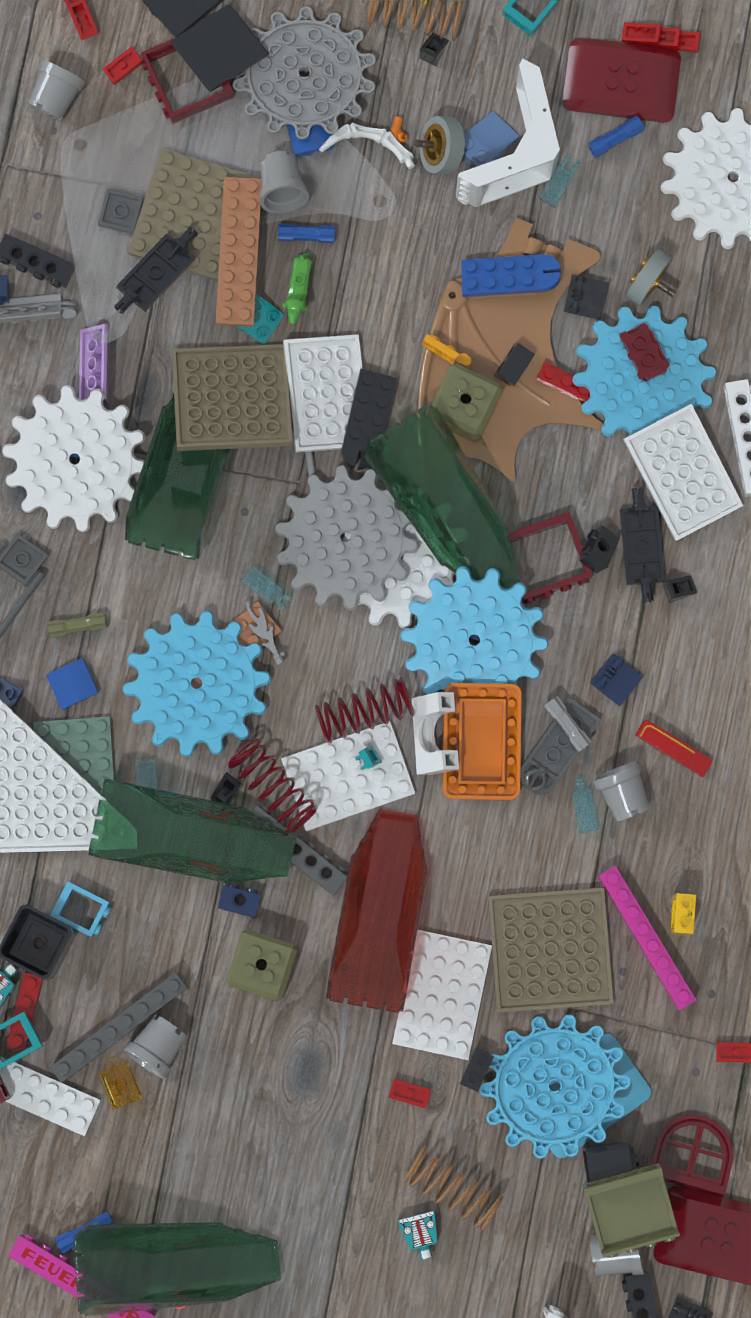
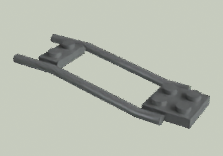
(21, 562)

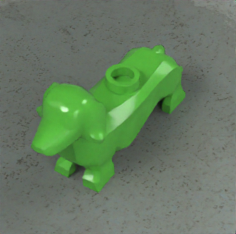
(298, 287)

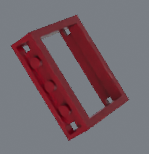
(166, 49)
(563, 585)

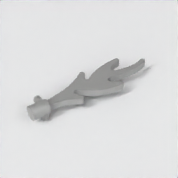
(261, 631)

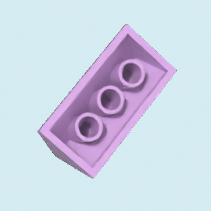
(93, 364)

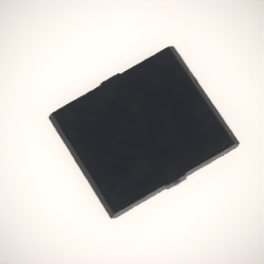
(180, 14)
(219, 48)

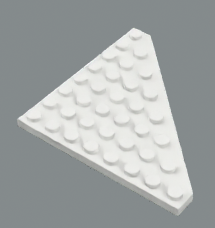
(41, 795)

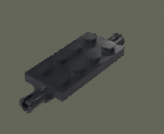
(156, 271)
(642, 545)

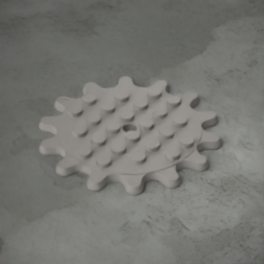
(332, 81)
(350, 566)

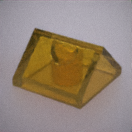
(120, 1086)

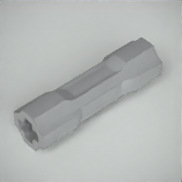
(559, 713)

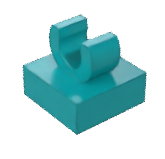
(369, 757)

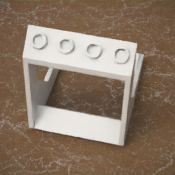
(532, 160)

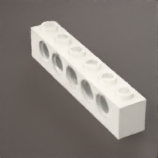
(732, 391)

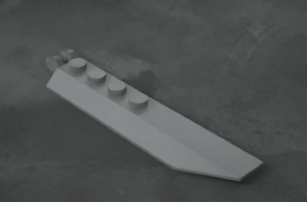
(37, 308)

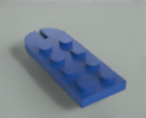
(509, 275)

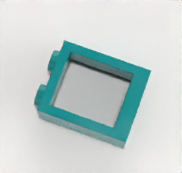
(522, 22)
(31, 1033)

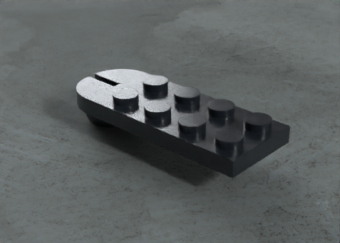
(367, 415)

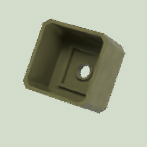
(471, 418)
(280, 962)

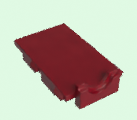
(644, 352)

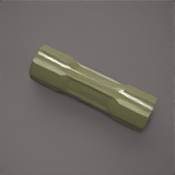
(63, 627)

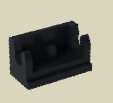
(514, 364)

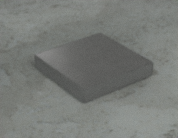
(120, 211)

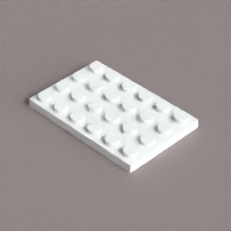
(321, 389)
(683, 472)
(337, 782)
(443, 995)

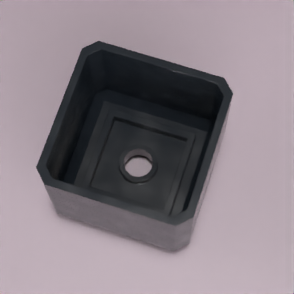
(19, 940)
(609, 1160)

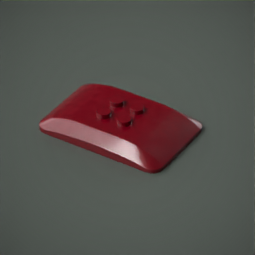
(621, 80)
(712, 1236)

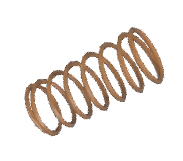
(442, 29)
(484, 1196)

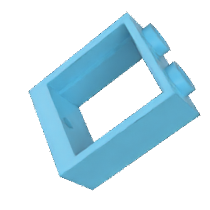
(63, 900)

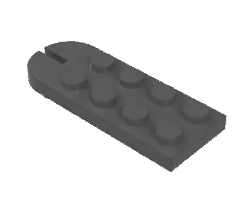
(555, 751)

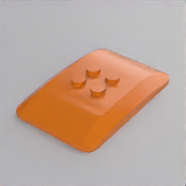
(487, 741)

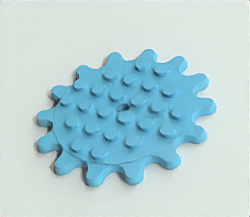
(614, 381)
(479, 610)
(204, 712)
(549, 1058)

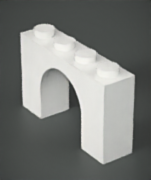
(428, 756)

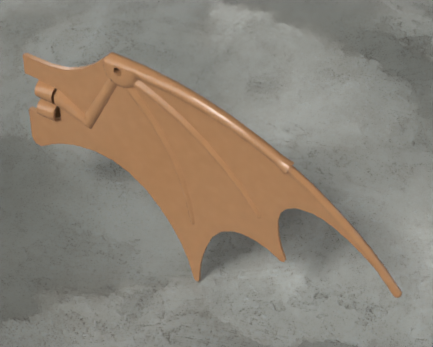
(487, 331)

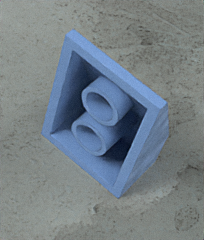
(487, 140)

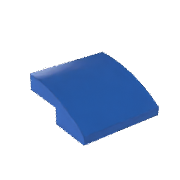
(306, 147)
(72, 683)

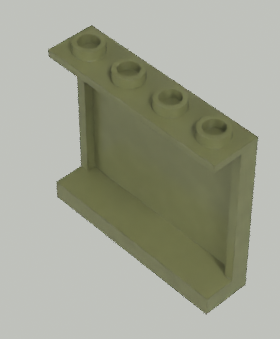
(631, 1210)

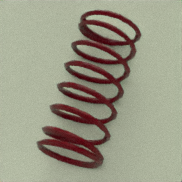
(400, 688)
(233, 762)

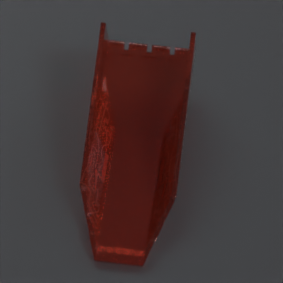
(380, 915)

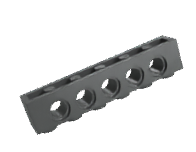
(331, 884)

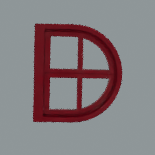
(688, 1178)

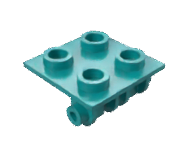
(265, 321)

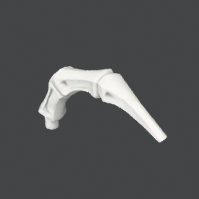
(378, 135)

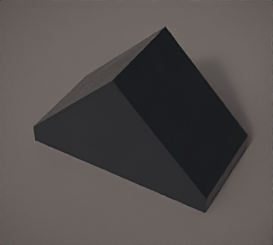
(433, 49)
(679, 588)
(226, 789)

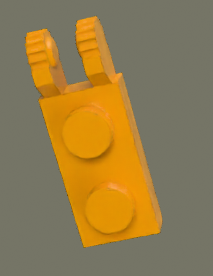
(447, 352)

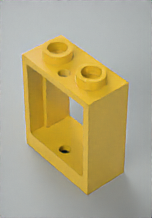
(681, 920)

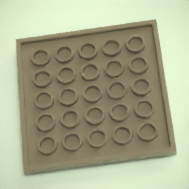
(183, 196)
(231, 397)
(550, 950)

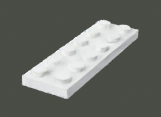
(49, 1098)

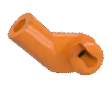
(396, 130)

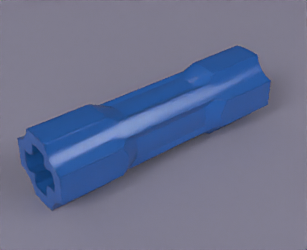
(627, 130)
(322, 233)
(66, 1241)

